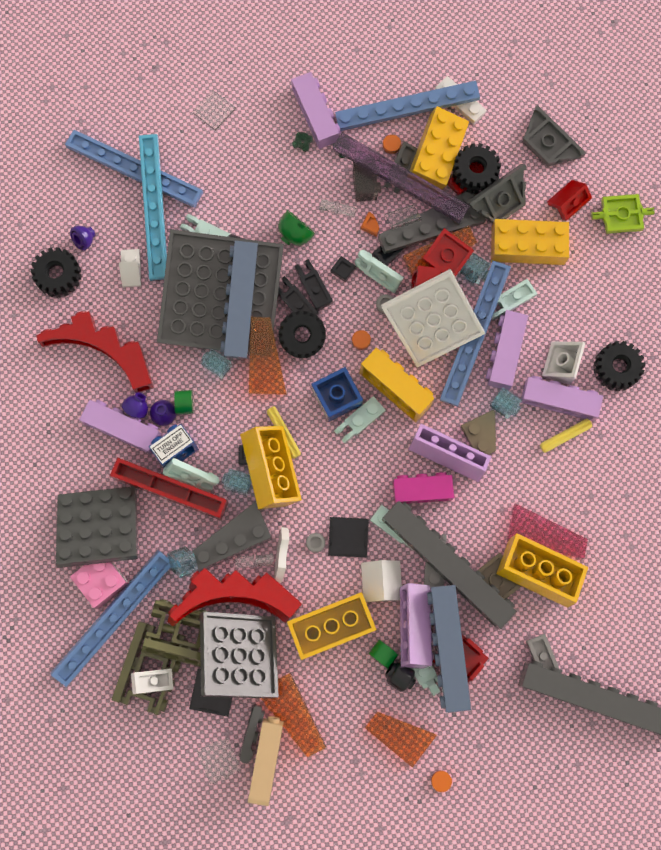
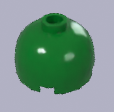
(294, 230)

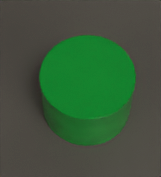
(184, 402)
(383, 654)

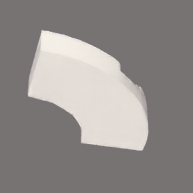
(281, 554)

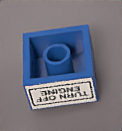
(337, 394)
(174, 444)

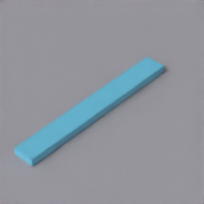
(153, 206)

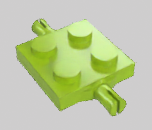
(622, 213)

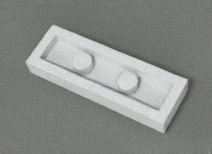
(471, 111)

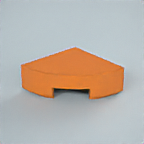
(370, 225)

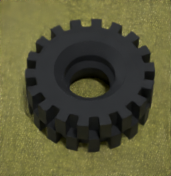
(473, 180)
(58, 285)
(291, 324)
(609, 375)

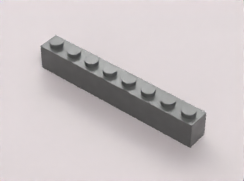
(448, 565)
(591, 696)

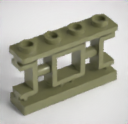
(177, 649)
(135, 663)

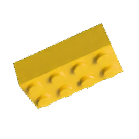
(439, 147)
(530, 242)
(396, 384)
(270, 467)
(542, 570)
(331, 626)

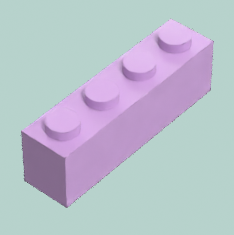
(315, 110)
(507, 350)
(561, 398)
(119, 426)
(450, 453)
(415, 626)

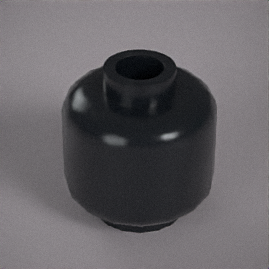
(400, 677)

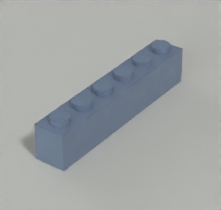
(240, 299)
(450, 649)

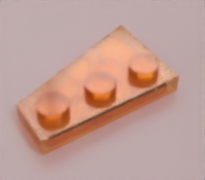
(401, 737)

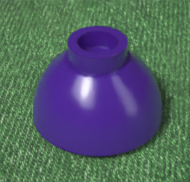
(82, 236)
(135, 405)
(162, 412)

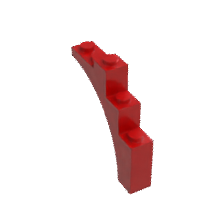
(106, 340)
(234, 588)

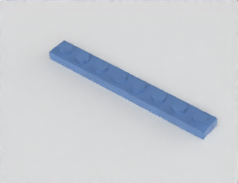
(407, 105)
(131, 167)
(468, 352)
(111, 619)

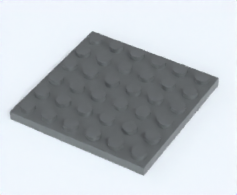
(197, 286)

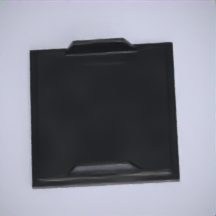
(348, 537)
(212, 705)

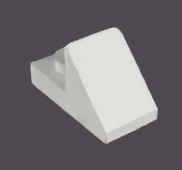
(130, 268)
(152, 681)

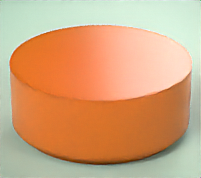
(391, 144)
(361, 340)
(441, 781)

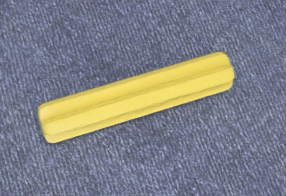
(278, 421)
(566, 435)

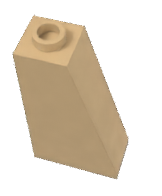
(266, 761)

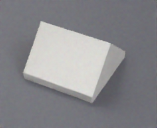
(563, 361)
(381, 580)

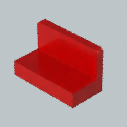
(570, 199)

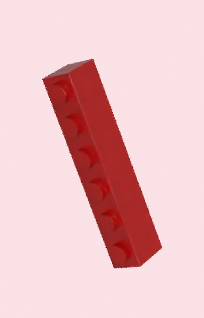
(169, 489)

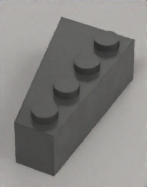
(233, 539)

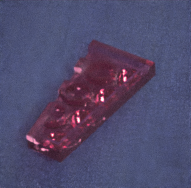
(546, 533)

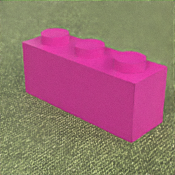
(423, 488)

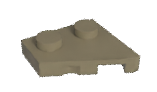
(481, 433)

